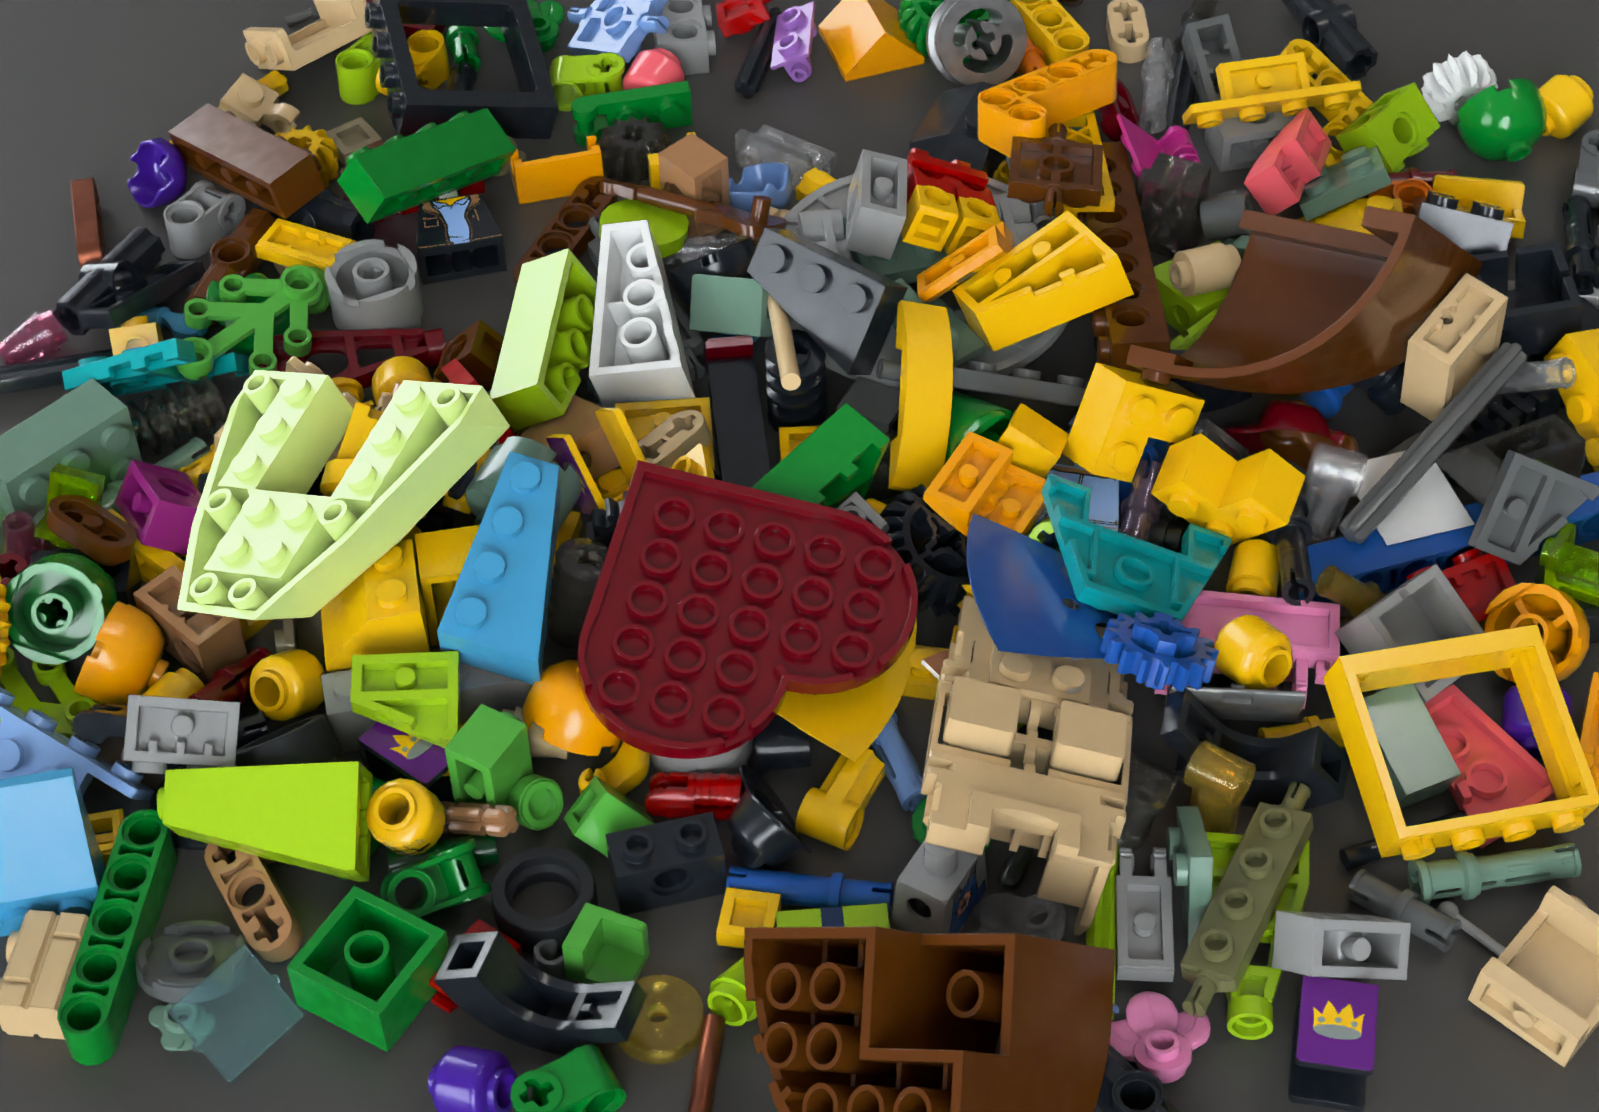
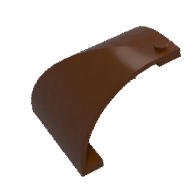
(1318, 305)

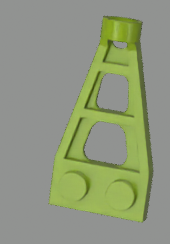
(1251, 1005)

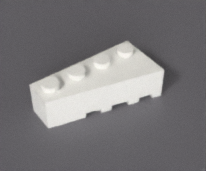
(635, 326)

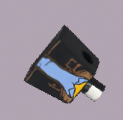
(457, 238)

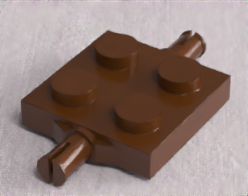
(1055, 171)

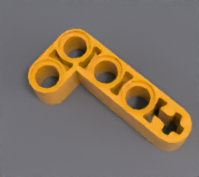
(1046, 97)

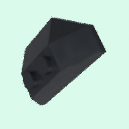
(952, 130)

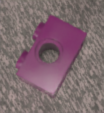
(158, 505)

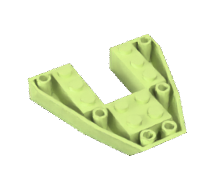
(284, 554)

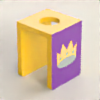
(624, 446)

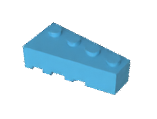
(506, 581)

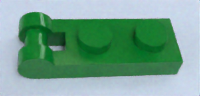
(662, 103)

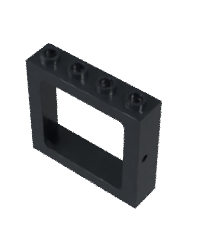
(520, 114)

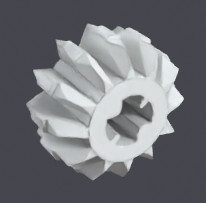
(1455, 83)

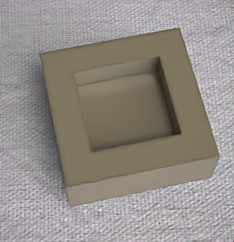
(353, 136)

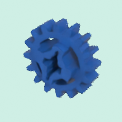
(1159, 651)

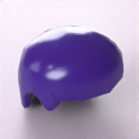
(160, 173)

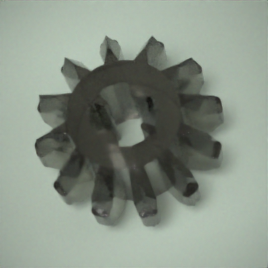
(627, 148)

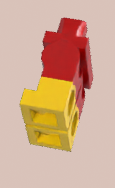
(945, 203)

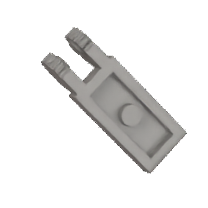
(1144, 920)

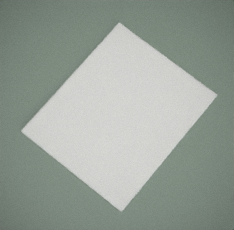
(1426, 508)

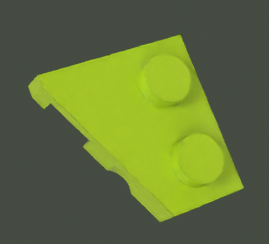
(409, 692)

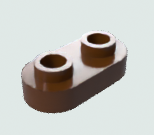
(91, 529)

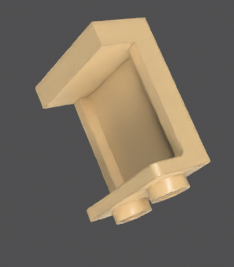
(339, 24)
(1547, 978)

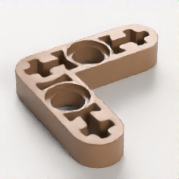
(234, 881)

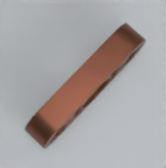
(87, 220)

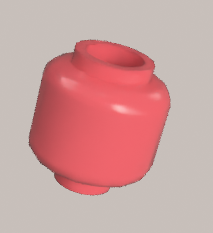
(653, 69)

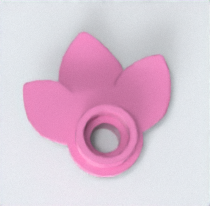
(1158, 1036)

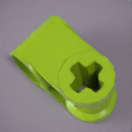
(358, 72)
(585, 76)

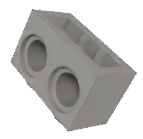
(688, 35)

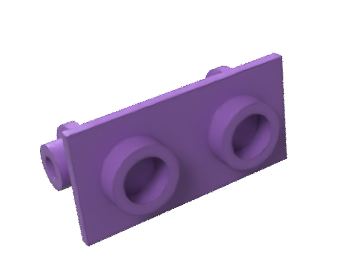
(794, 41)

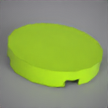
(668, 227)

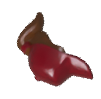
(1291, 431)

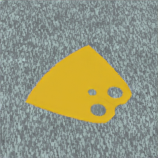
(854, 717)

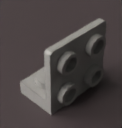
(179, 733)

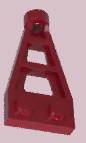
(415, 343)

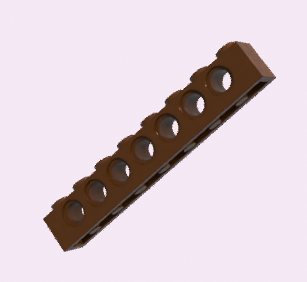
(1139, 317)

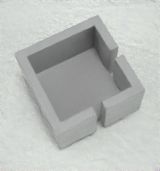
(1412, 614)

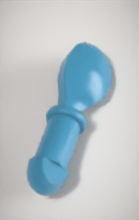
(173, 320)

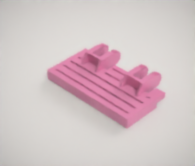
(1307, 626)

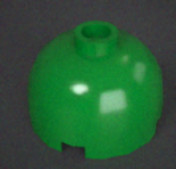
(1503, 122)

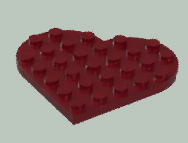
(727, 604)

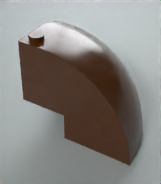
(929, 1019)

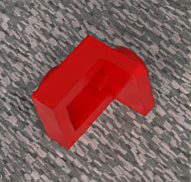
(741, 15)

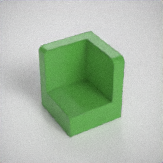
(603, 811)
(605, 947)

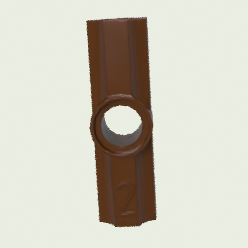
(235, 253)

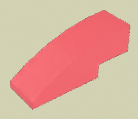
(1289, 163)

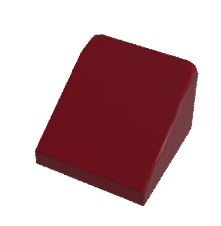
(728, 347)

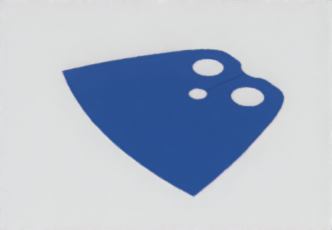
(1022, 592)

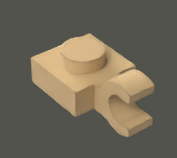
(259, 105)

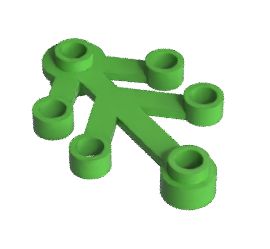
(295, 289)

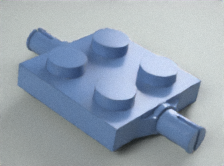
(616, 26)

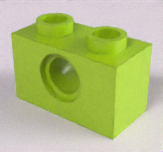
(1395, 125)

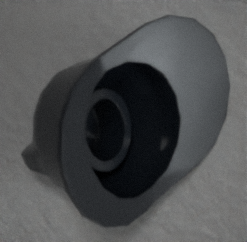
(762, 825)

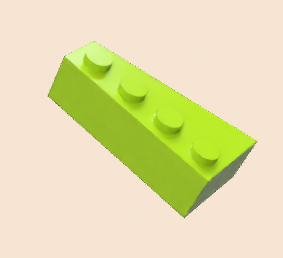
(545, 340)

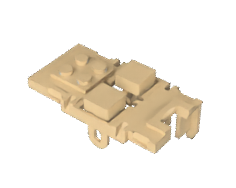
(981, 797)

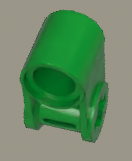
(440, 879)
(570, 1084)

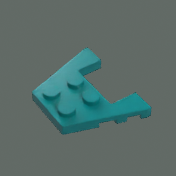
(148, 368)
(1123, 571)

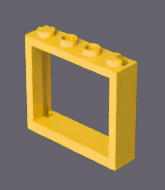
(1546, 710)

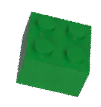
(368, 968)

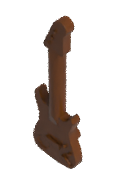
(715, 213)

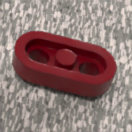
(1125, 106)

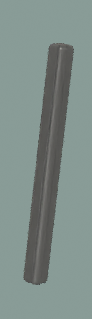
(1432, 443)

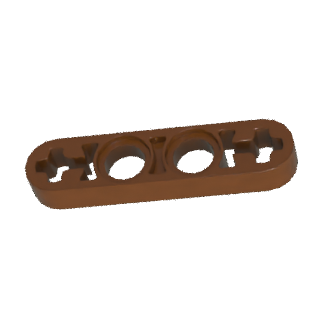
(574, 209)

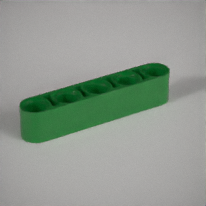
(120, 919)

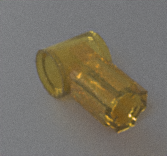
(1218, 786)

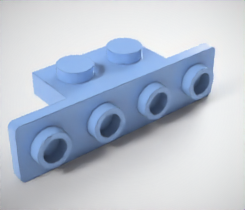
(34, 746)

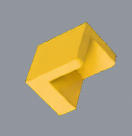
(1034, 441)

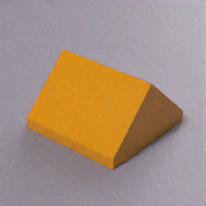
(867, 39)

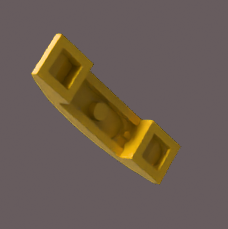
(924, 395)

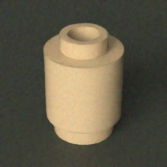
(1204, 269)

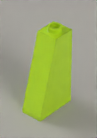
(277, 812)

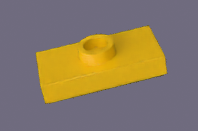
(299, 245)

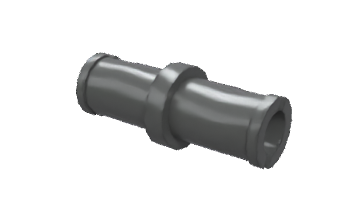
(1404, 906)

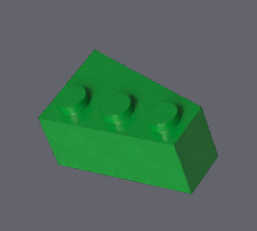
(830, 461)

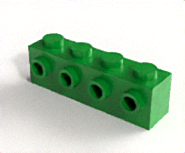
(425, 164)

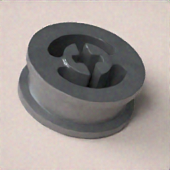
(952, 42)

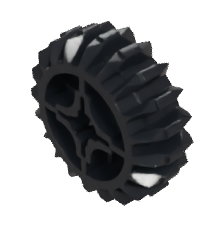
(932, 550)

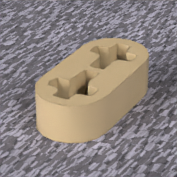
(1133, 29)
(675, 438)

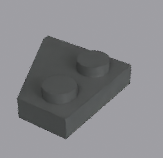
(1526, 507)

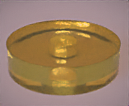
(675, 1036)

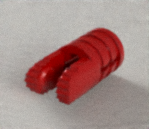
(693, 794)

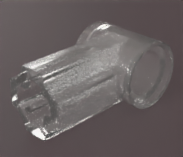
(1330, 481)

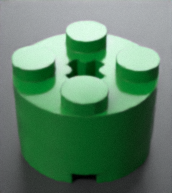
(85, 594)

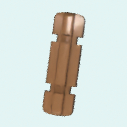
(479, 819)

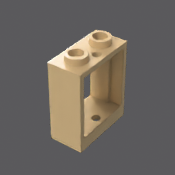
(1448, 356)

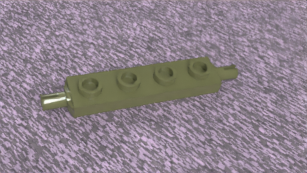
(1246, 899)

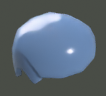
(765, 180)

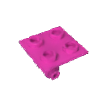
(1145, 148)

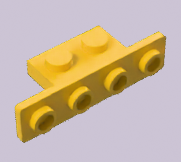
(1267, 86)

